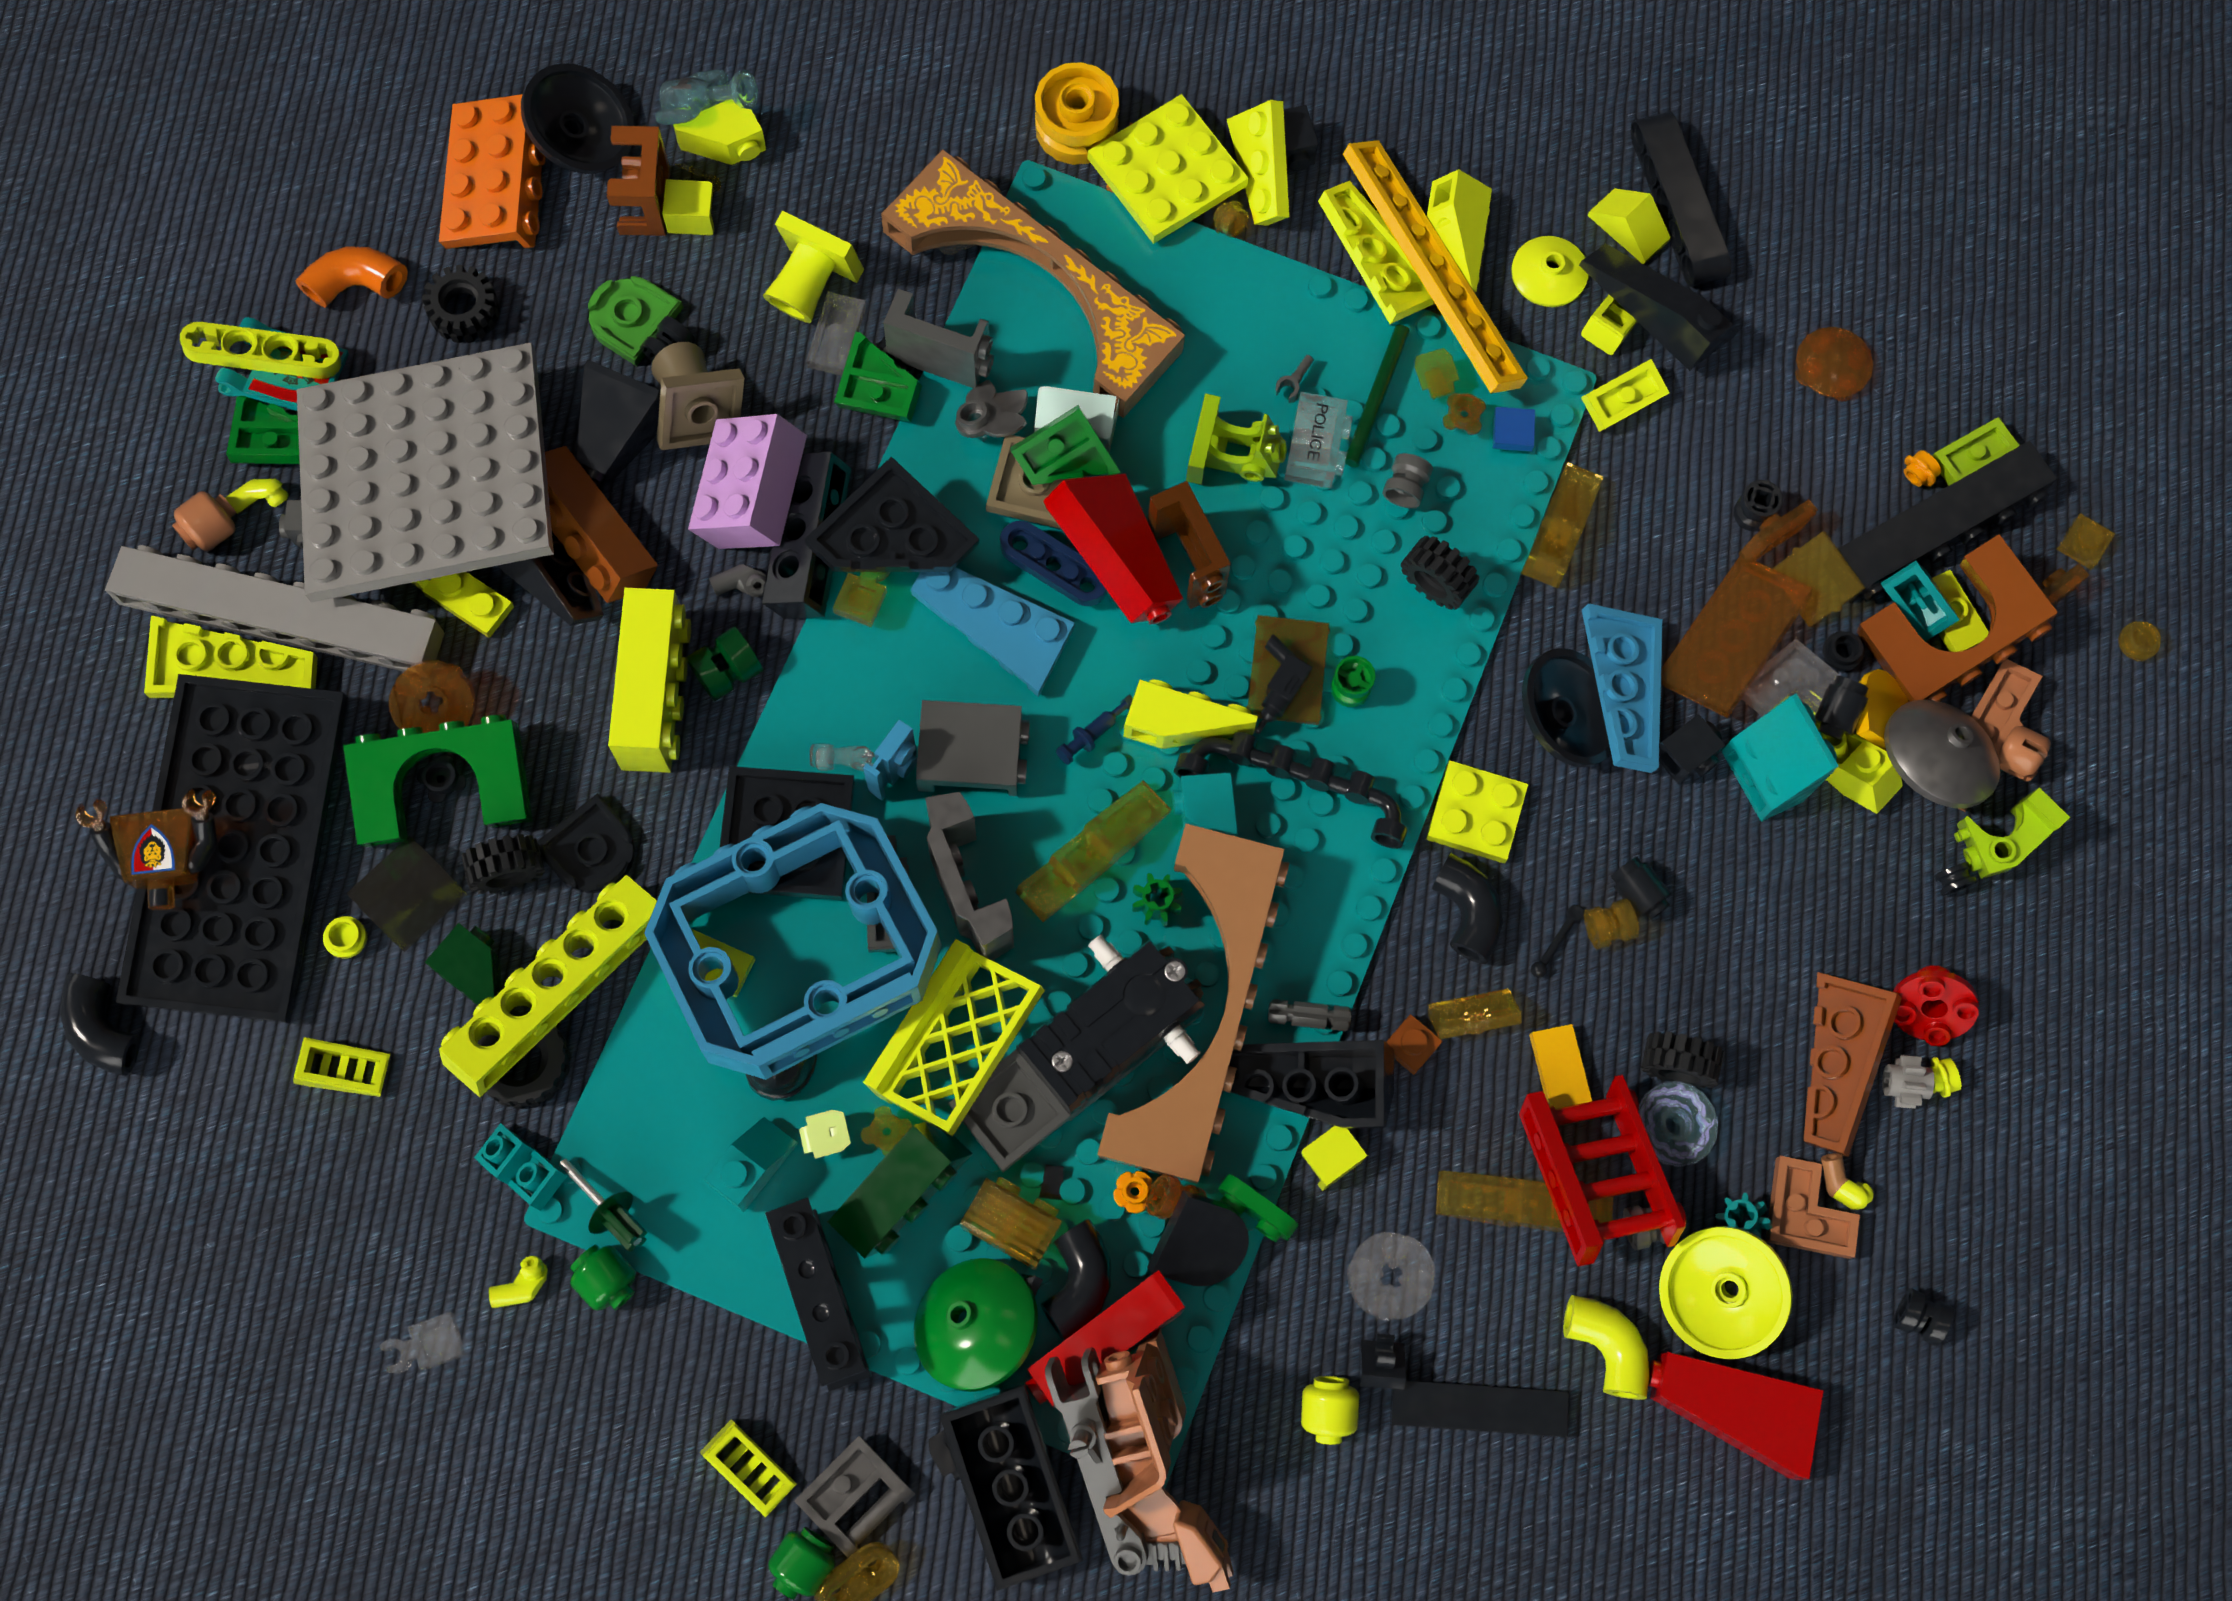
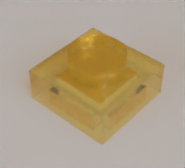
(2085, 541)

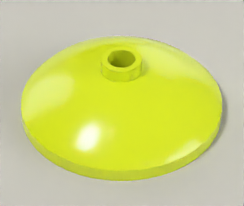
(1701, 1308)

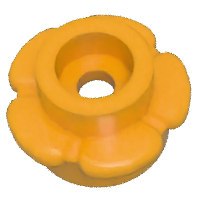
(1922, 469)
(1123, 1196)

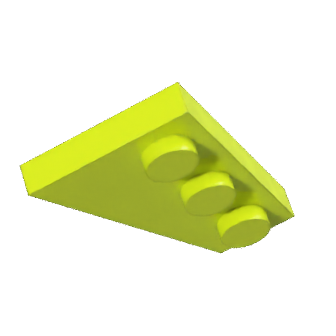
(1261, 155)

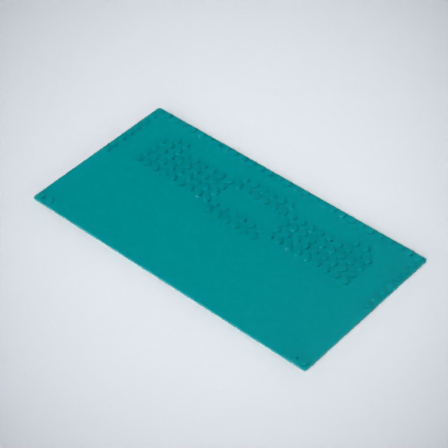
(1296, 551)

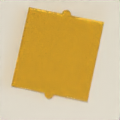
(1827, 572)

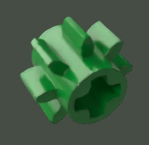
(1163, 890)

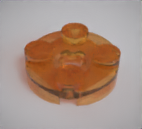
(436, 677)

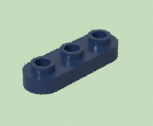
(1045, 549)

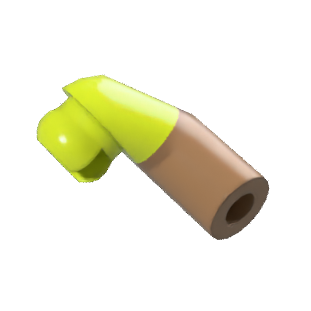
(1847, 1192)

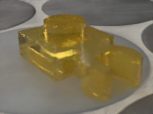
(861, 597)

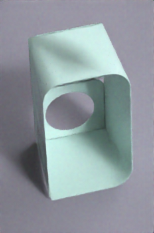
(1098, 409)

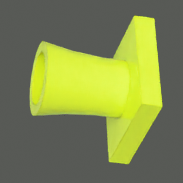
(809, 267)

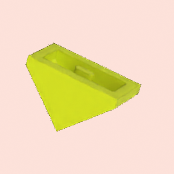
(1632, 222)

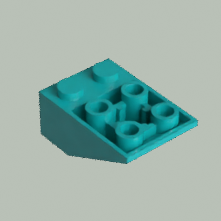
(1781, 758)

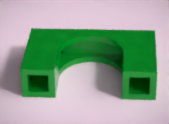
(380, 766)

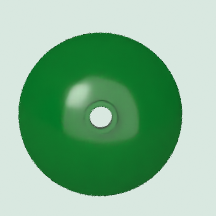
(993, 1335)

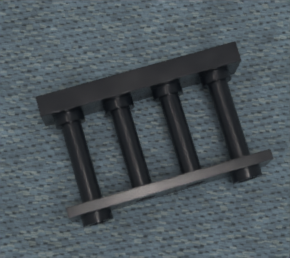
(818, 1295)

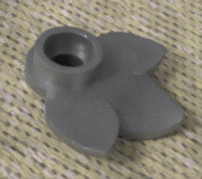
(991, 412)

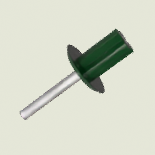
(611, 1212)

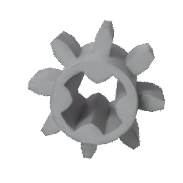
(1908, 1081)

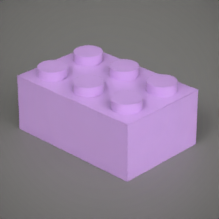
(747, 482)

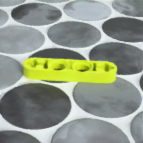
(262, 343)

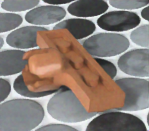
(1999, 714)

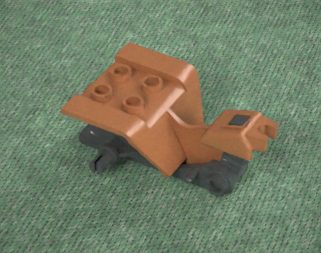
(1122, 1440)

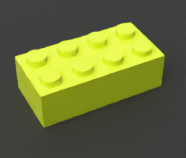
(649, 680)

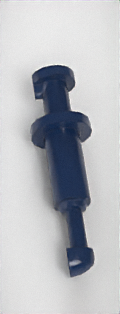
(1085, 737)

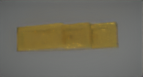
(1093, 850)
(1505, 1201)

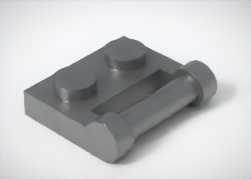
(843, 1486)

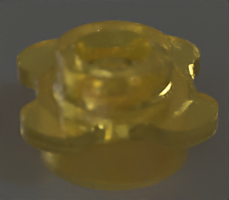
(885, 1119)

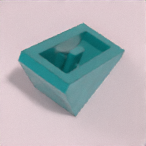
(1920, 600)

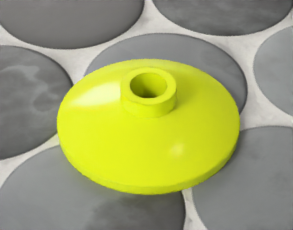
(1544, 284)

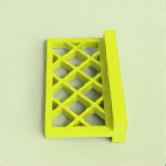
(922, 1028)

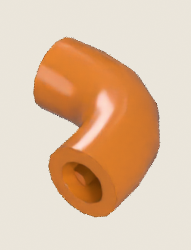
(352, 267)

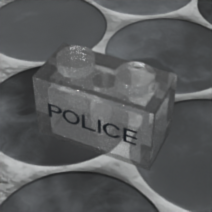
(1316, 440)

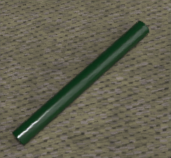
(1377, 395)

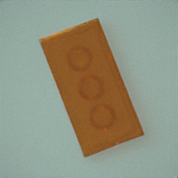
(1734, 636)

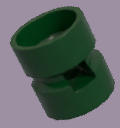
(735, 654)

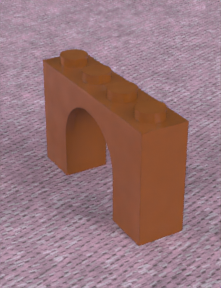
(2016, 612)

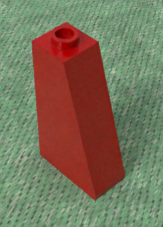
(1116, 543)
(1114, 1330)
(1747, 1410)

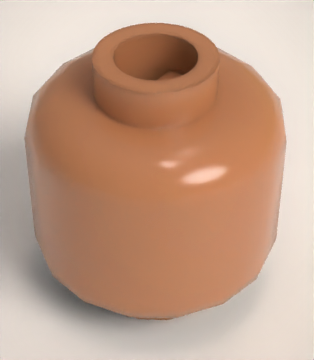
(204, 521)

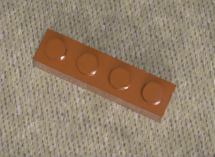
(593, 529)

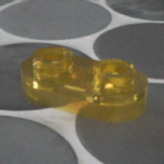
(857, 1579)

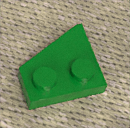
(876, 384)
(262, 434)
(1064, 450)

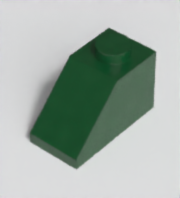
(468, 963)

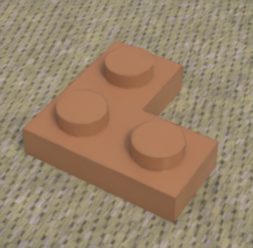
(1799, 1219)

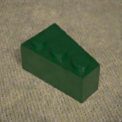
(899, 1189)

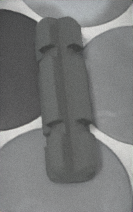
(1309, 1015)

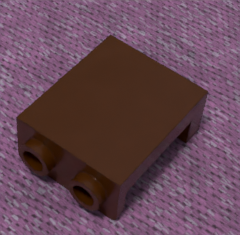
(1181, 513)

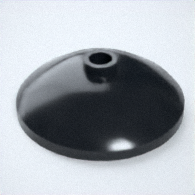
(585, 104)
(1565, 707)

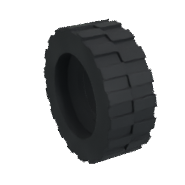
(541, 1085)

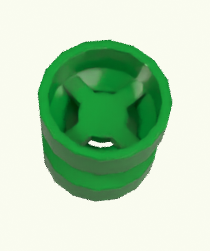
(1356, 673)

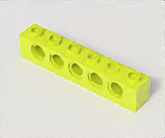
(483, 1066)

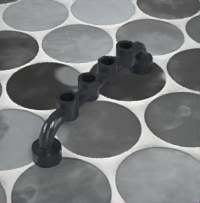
(1319, 776)

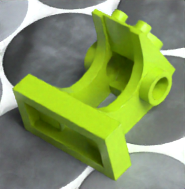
(1211, 441)
(2034, 821)

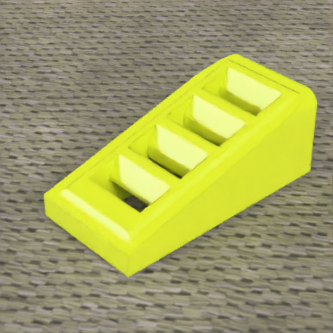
(1604, 331)
(327, 1049)
(720, 1441)

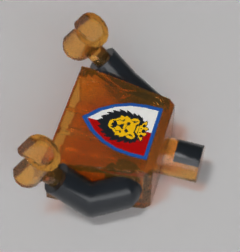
(156, 846)

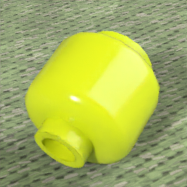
(1330, 1409)

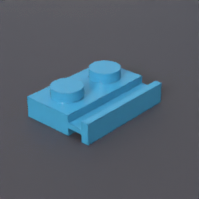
(893, 759)

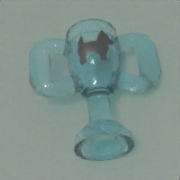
(686, 97)

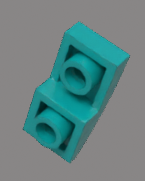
(520, 1167)

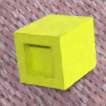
(688, 207)
(1333, 1155)

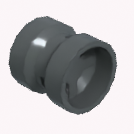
(1407, 481)

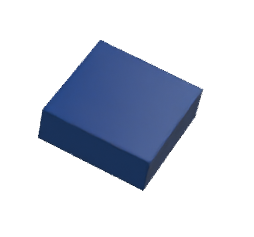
(1513, 429)

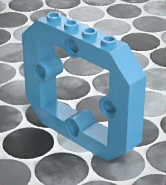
(783, 848)

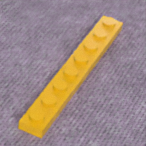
(1435, 267)

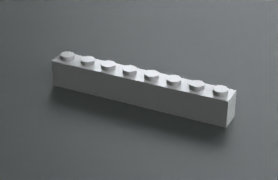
(272, 609)

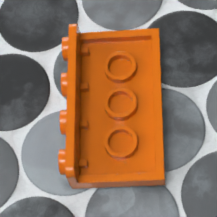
(490, 176)

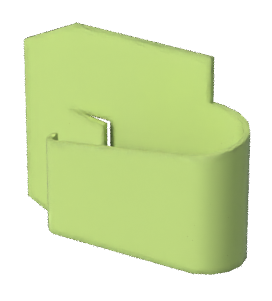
(825, 1134)

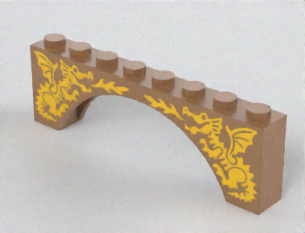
(959, 208)

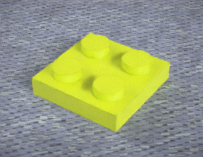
(1477, 812)

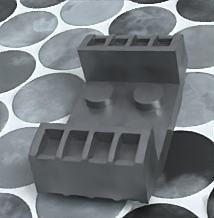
(952, 827)

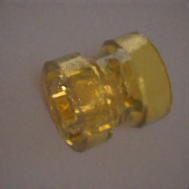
(1611, 923)

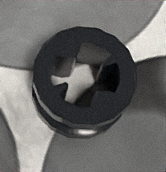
(1955, 878)

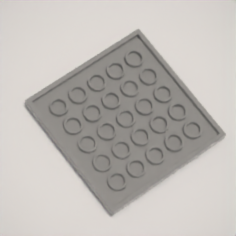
(422, 472)

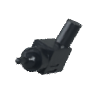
(1284, 684)

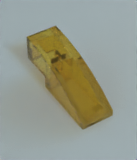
(1562, 525)

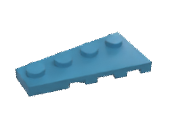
(1005, 626)
(1628, 679)

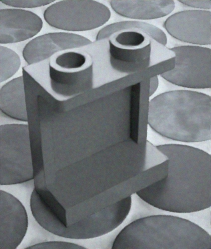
(934, 347)
(971, 746)

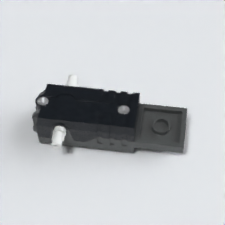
(1086, 1049)

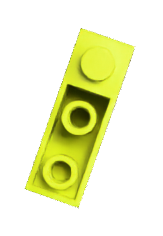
(1459, 216)
(1180, 719)
(1863, 772)

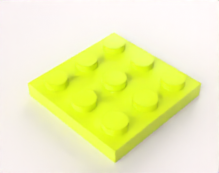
(1167, 168)

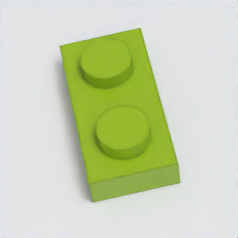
(1974, 450)

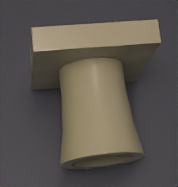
(692, 396)

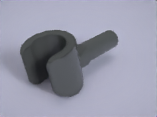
(1295, 378)

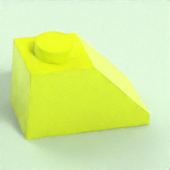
(722, 134)

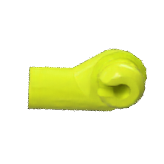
(257, 489)
(525, 1286)

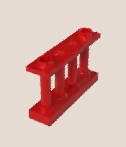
(1573, 1196)

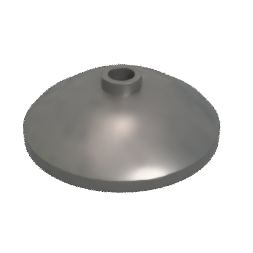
(1942, 753)

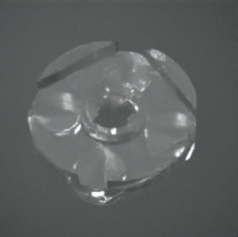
(1395, 1251)

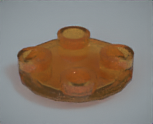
(1834, 363)

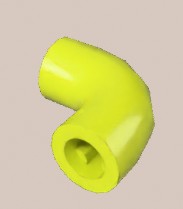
(1616, 1339)

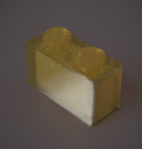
(1012, 1222)

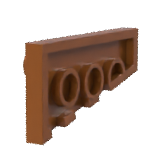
(1847, 1051)

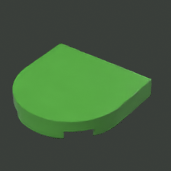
(628, 313)

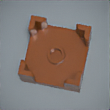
(642, 180)

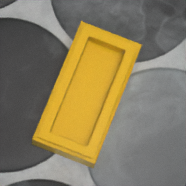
(1560, 1066)

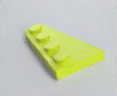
(1375, 252)
(205, 653)

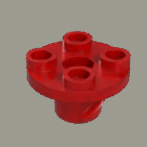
(1936, 1005)

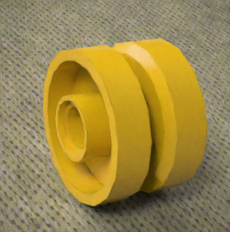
(1075, 111)

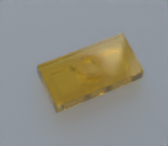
(1474, 1014)

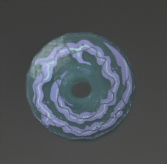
(1693, 1117)

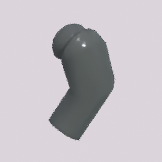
(741, 578)

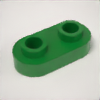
(1271, 1219)

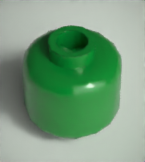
(603, 1277)
(801, 1563)

